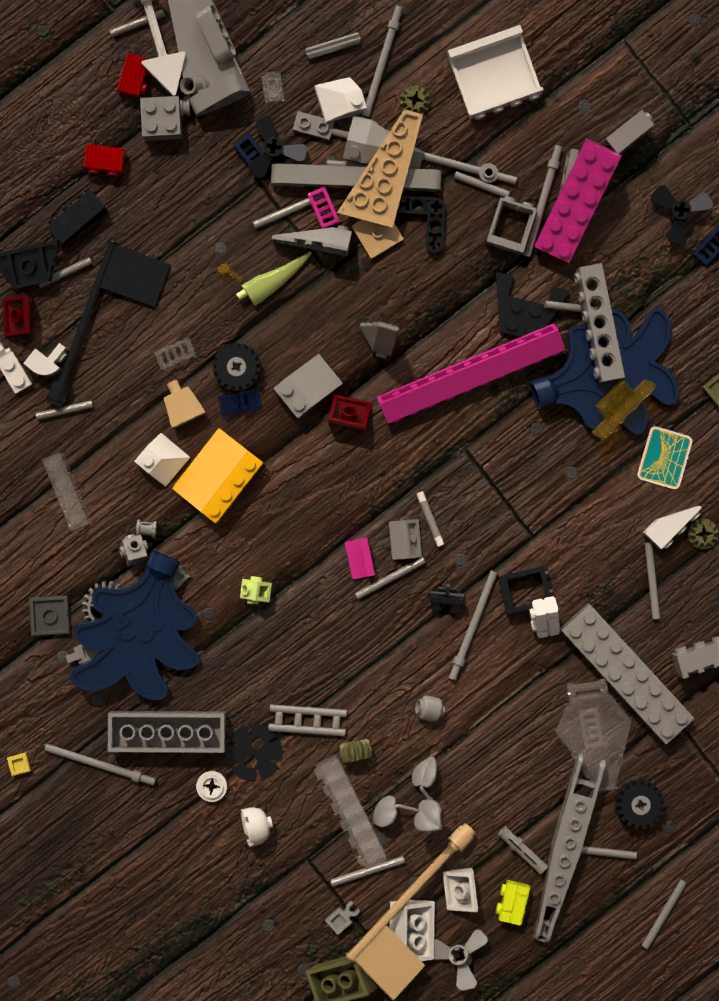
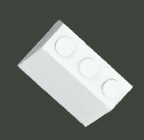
(416, 927)

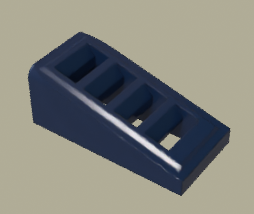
(241, 141)
(700, 256)

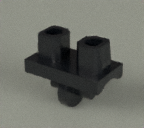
(446, 595)

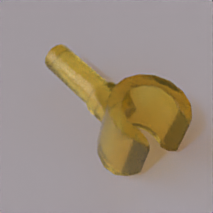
(224, 269)

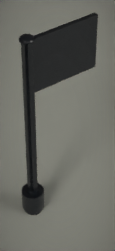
(124, 274)

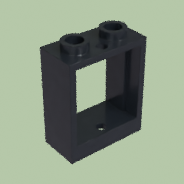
(505, 592)

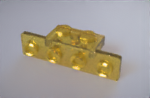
(619, 404)

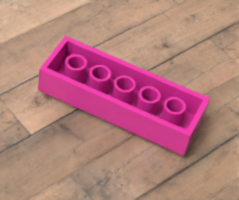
(577, 200)

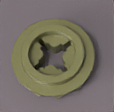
(420, 107)
(696, 528)

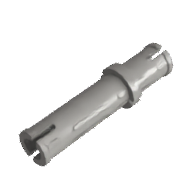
(515, 843)

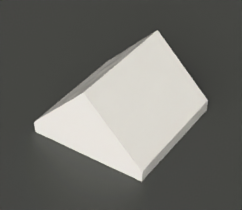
(460, 890)

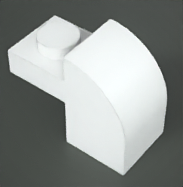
(46, 365)

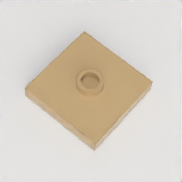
(376, 237)

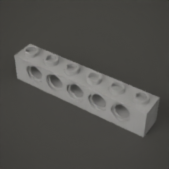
(604, 313)

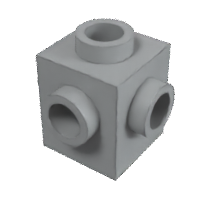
(133, 549)

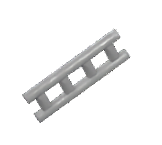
(298, 728)

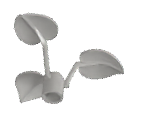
(429, 810)

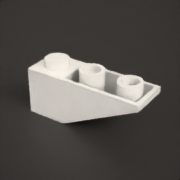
(665, 528)

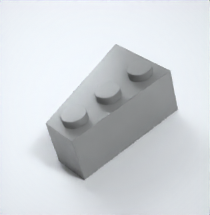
(696, 658)

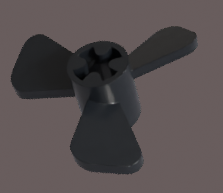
(260, 164)
(663, 198)

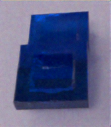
(239, 402)

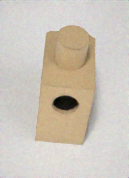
(182, 405)

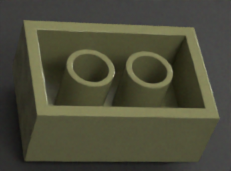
(339, 980)

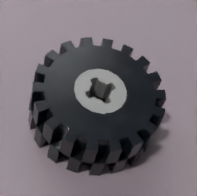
(245, 363)
(631, 800)

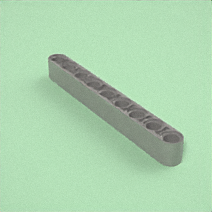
(346, 177)

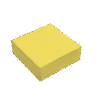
(19, 764)

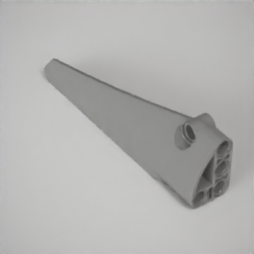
(208, 56)

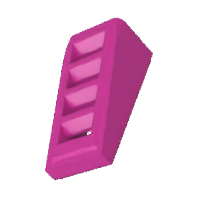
(319, 192)

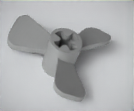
(465, 977)

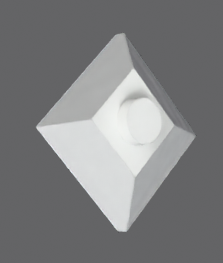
(340, 99)
(162, 459)

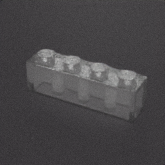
(66, 492)

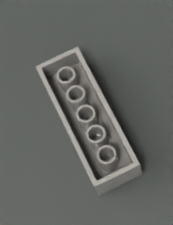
(167, 731)

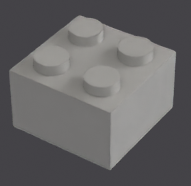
(161, 118)

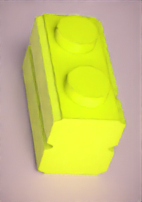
(513, 902)

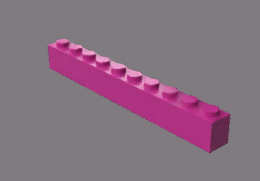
(471, 373)

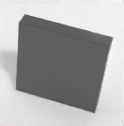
(49, 615)

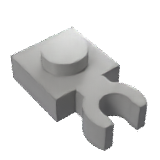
(340, 918)

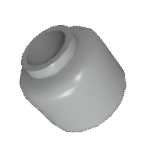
(429, 708)

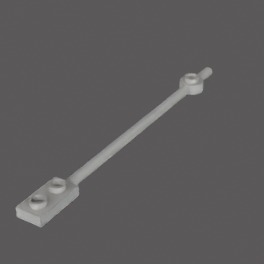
(316, 127)

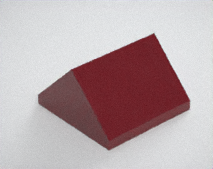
(18, 316)
(349, 412)

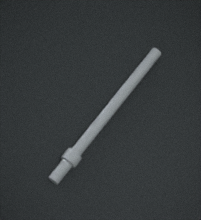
(393, 26)
(553, 165)
(459, 659)
(135, 775)

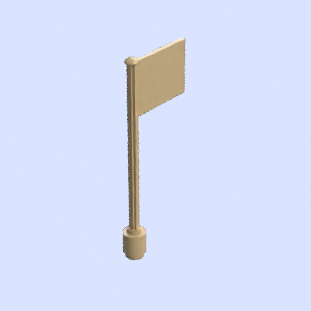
(381, 951)

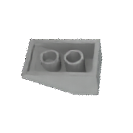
(308, 386)

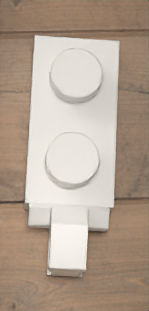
(13, 370)

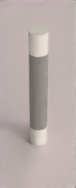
(430, 519)

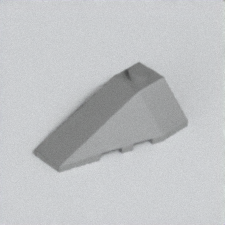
(365, 140)
(327, 240)
(380, 337)

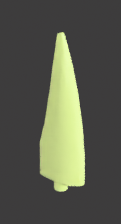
(266, 284)

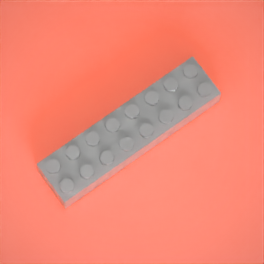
(626, 673)

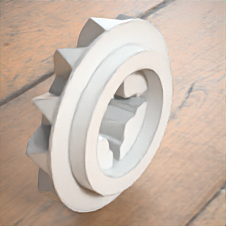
(204, 791)

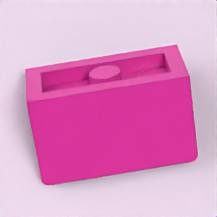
(359, 558)

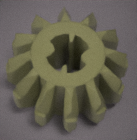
(355, 750)

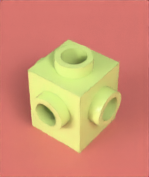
(255, 590)

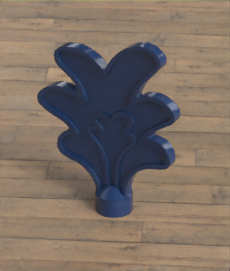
(575, 381)
(135, 630)

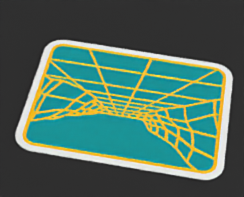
(664, 457)

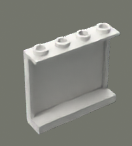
(494, 73)

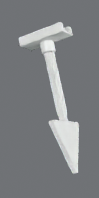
(165, 67)

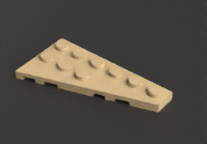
(380, 186)

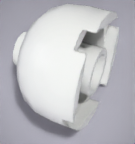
(256, 825)

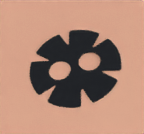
(238, 753)

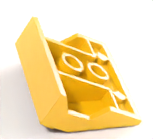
(217, 476)

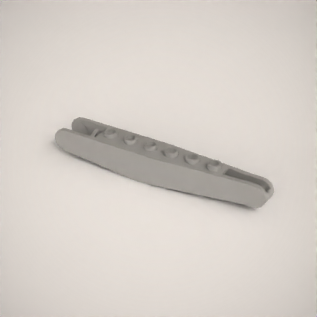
(566, 847)

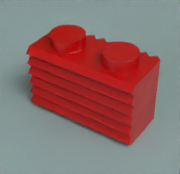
(133, 77)
(104, 159)

